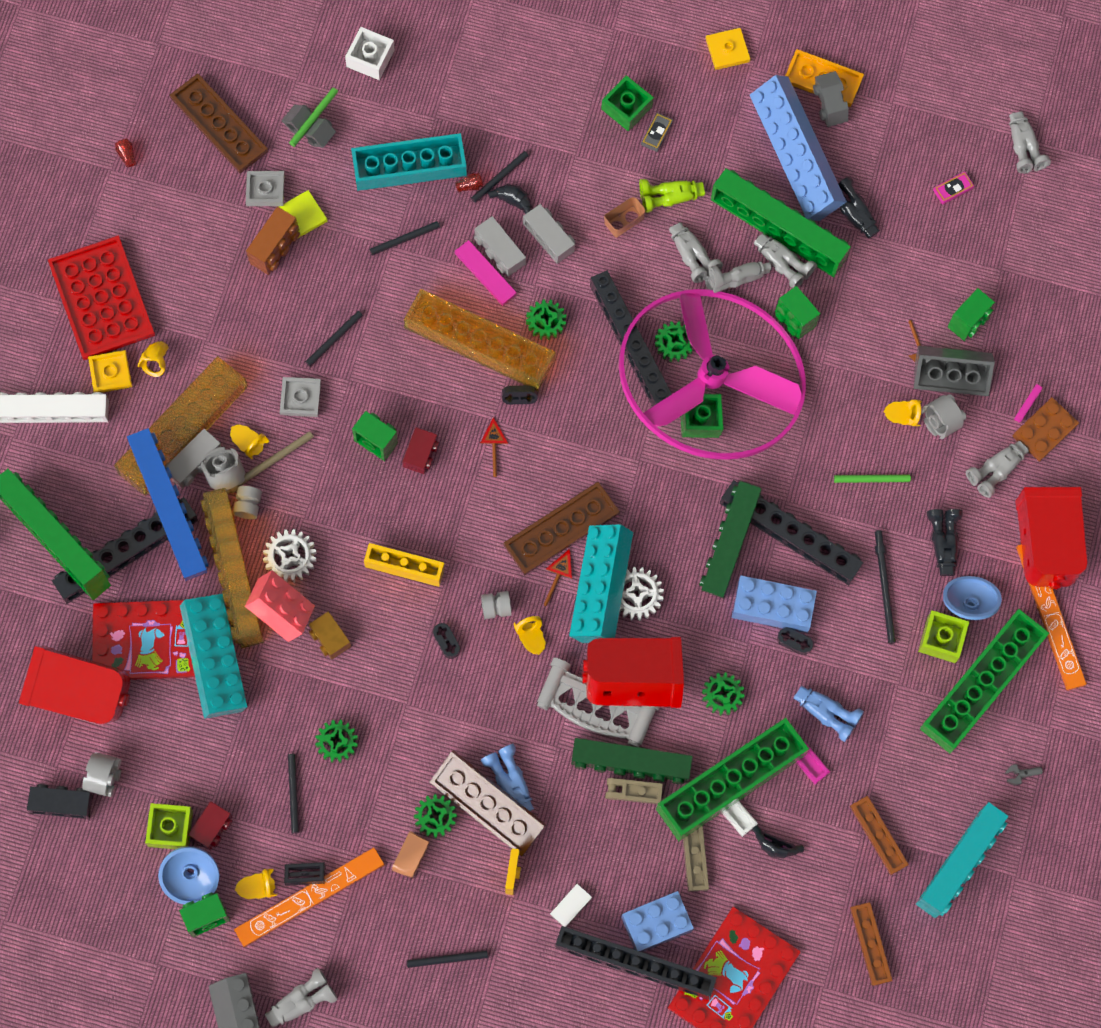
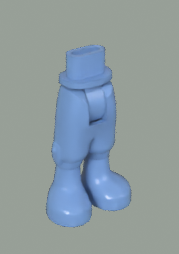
(824, 710)
(510, 782)

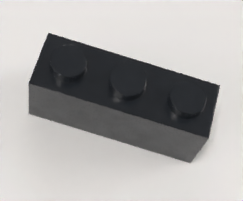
(59, 802)

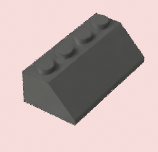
(953, 370)
(234, 1003)

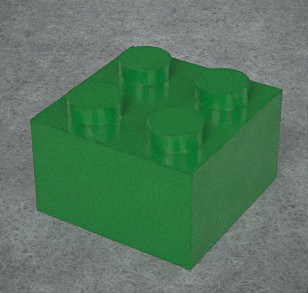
(627, 103)
(797, 313)
(971, 315)
(704, 419)
(375, 435)
(204, 914)

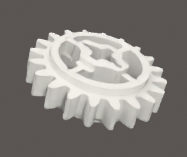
(296, 541)
(644, 593)

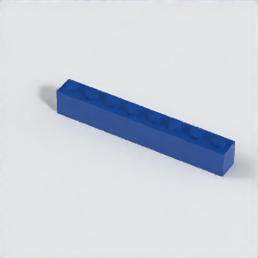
(167, 505)

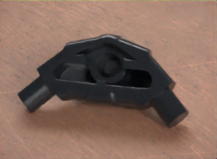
(512, 195)
(775, 846)

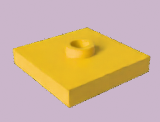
(727, 48)
(110, 371)
(513, 871)

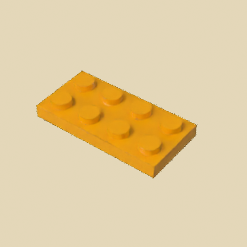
(806, 67)

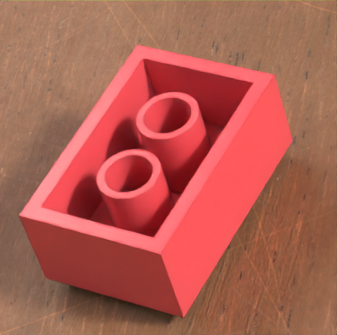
(280, 606)

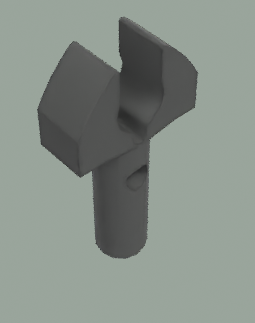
(1021, 774)

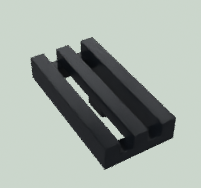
(296, 880)

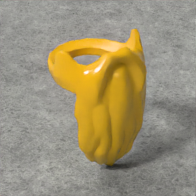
(154, 353)
(904, 412)
(248, 440)
(531, 634)
(256, 886)

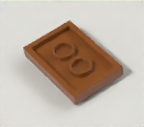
(1045, 429)

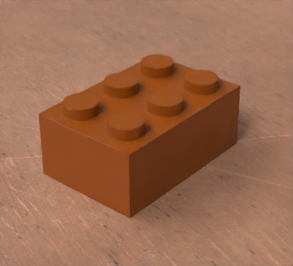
(273, 241)

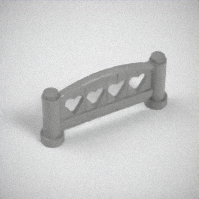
(561, 681)

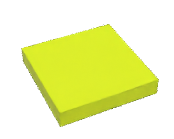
(306, 212)

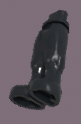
(857, 210)
(945, 544)

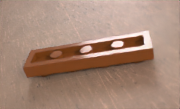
(879, 835)
(871, 944)

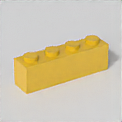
(404, 564)

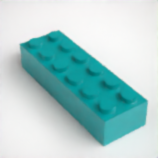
(409, 162)
(601, 583)
(213, 656)
(962, 859)

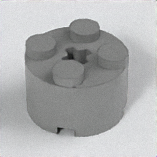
(943, 416)
(223, 468)
(102, 774)

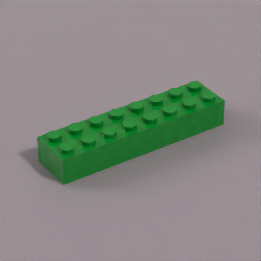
(780, 222)
(53, 535)
(984, 681)
(732, 779)

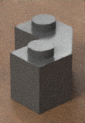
(833, 107)
(318, 133)

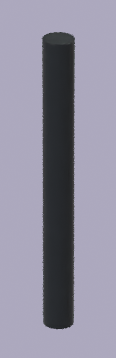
(501, 175)
(404, 238)
(336, 336)
(293, 793)
(447, 959)

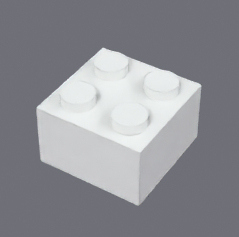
(369, 53)

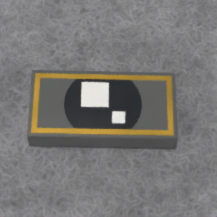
(656, 132)

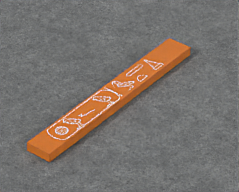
(1058, 634)
(308, 897)

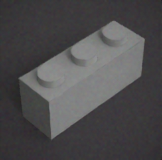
(549, 233)
(499, 247)
(188, 461)

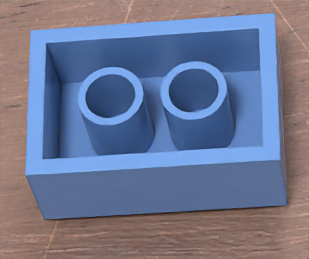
(657, 922)

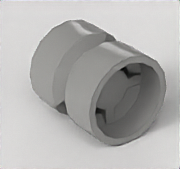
(247, 501)
(496, 605)

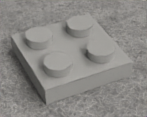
(265, 188)
(300, 397)

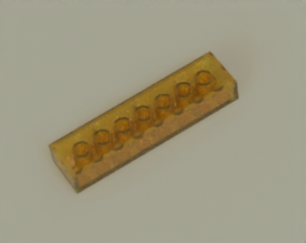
(479, 339)
(187, 416)
(232, 567)

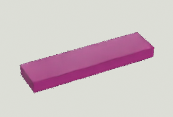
(485, 273)

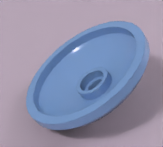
(972, 598)
(186, 886)

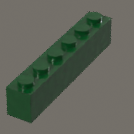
(731, 539)
(631, 760)

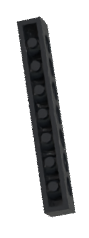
(636, 348)
(796, 543)
(122, 559)
(635, 963)

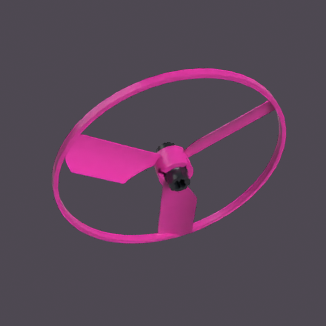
(714, 373)

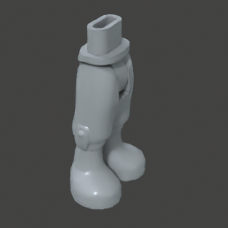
(1025, 140)
(690, 250)
(781, 257)
(737, 276)
(1000, 464)
(297, 1002)

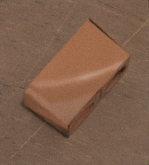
(622, 210)
(410, 855)

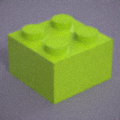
(943, 636)
(168, 826)

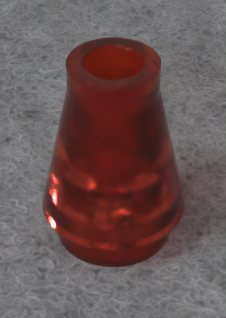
(125, 151)
(469, 183)

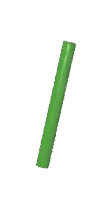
(313, 117)
(870, 478)

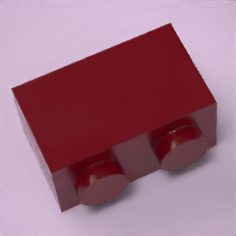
(420, 451)
(210, 826)

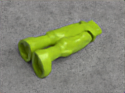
(672, 192)

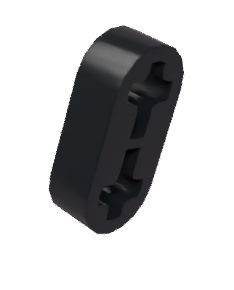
(519, 394)
(450, 638)
(792, 645)

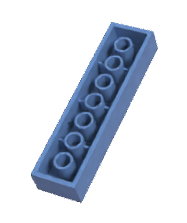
(797, 148)

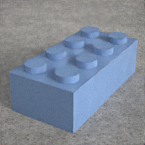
(774, 604)

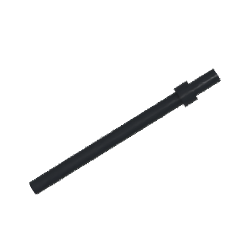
(880, 551)

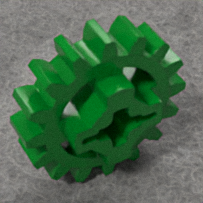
(537, 320)
(669, 335)
(721, 686)
(329, 738)
(428, 820)

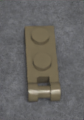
(634, 791)

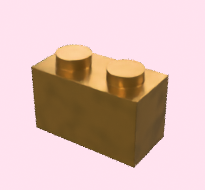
(329, 635)

